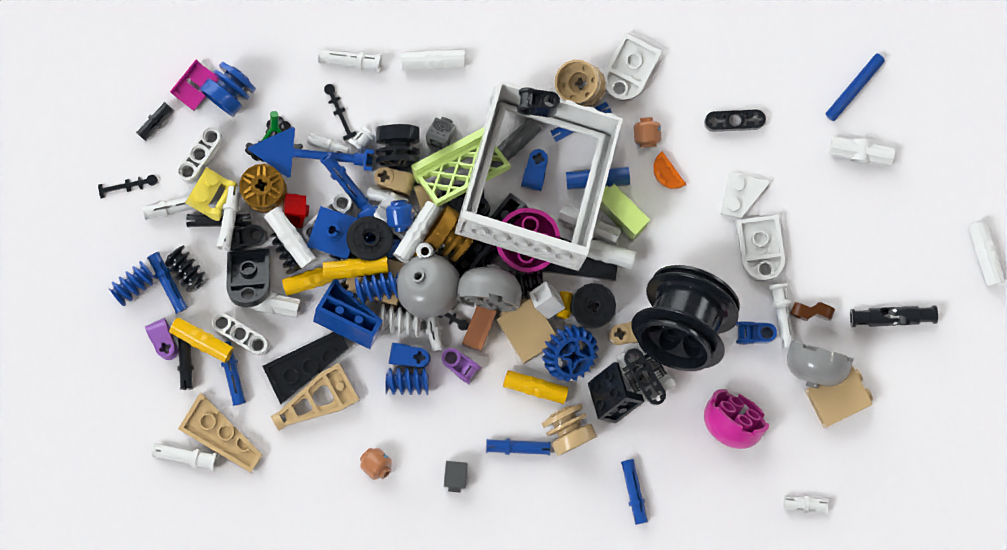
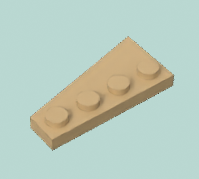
(216, 432)

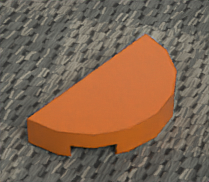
(666, 173)

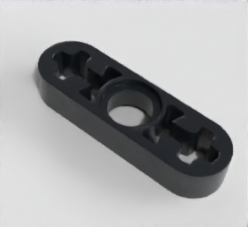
(740, 113)
(648, 393)

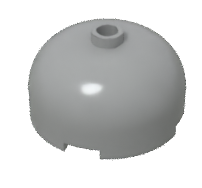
(428, 286)
(489, 289)
(818, 365)

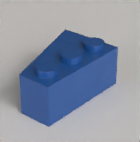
(347, 316)

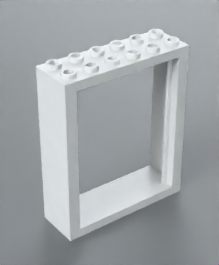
(524, 241)

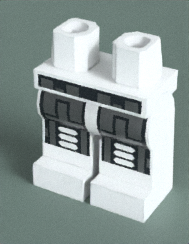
(659, 370)

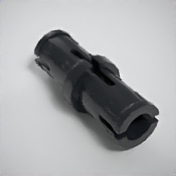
(155, 121)

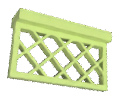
(452, 157)

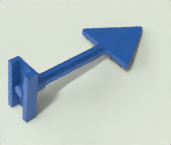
(280, 151)

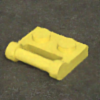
(205, 190)

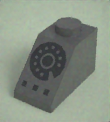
(440, 133)

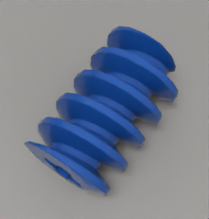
(132, 283)
(376, 287)
(407, 381)

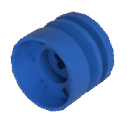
(228, 88)

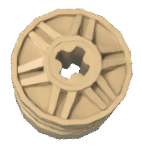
(572, 75)
(569, 429)

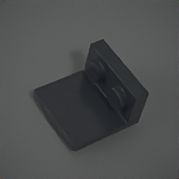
(610, 395)

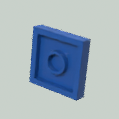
(330, 233)

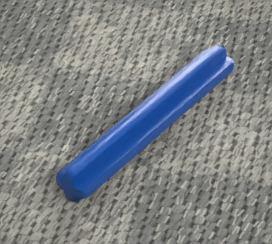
(855, 87)

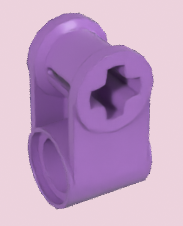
(160, 337)
(461, 365)

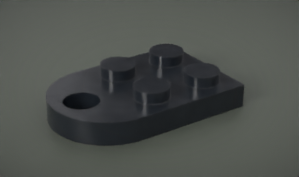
(248, 273)

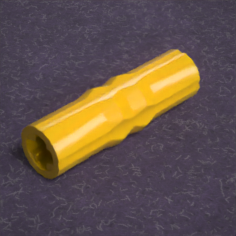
(354, 268)
(305, 281)
(202, 340)
(536, 387)

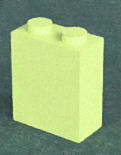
(623, 212)

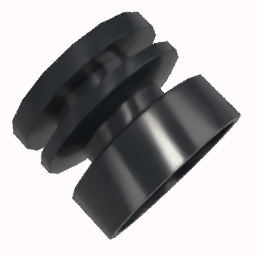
(397, 142)
(599, 294)

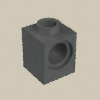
(455, 476)

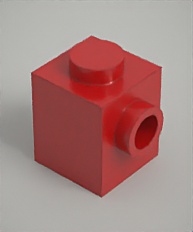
(295, 209)

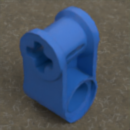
(535, 174)
(753, 333)
(405, 356)

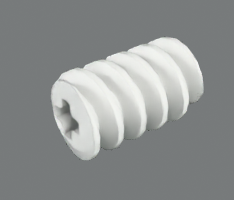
(399, 320)

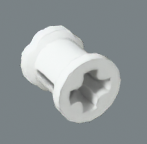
(362, 139)

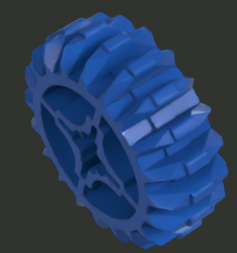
(566, 346)

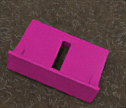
(187, 93)

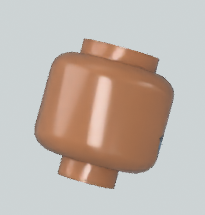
(647, 132)
(375, 463)

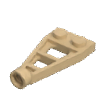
(338, 385)

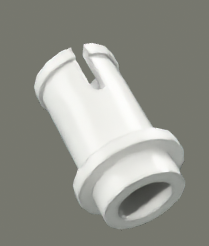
(428, 246)

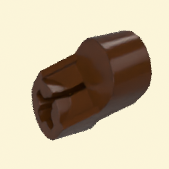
(819, 310)

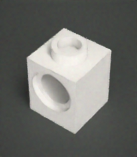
(547, 300)

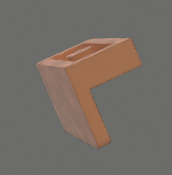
(479, 328)

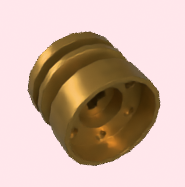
(273, 191)
(444, 233)

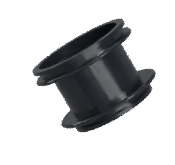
(686, 318)

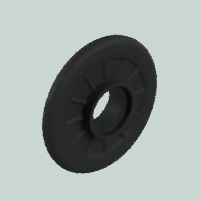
(365, 250)

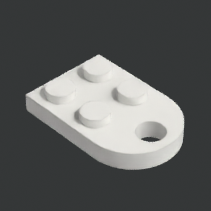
(630, 66)
(761, 244)

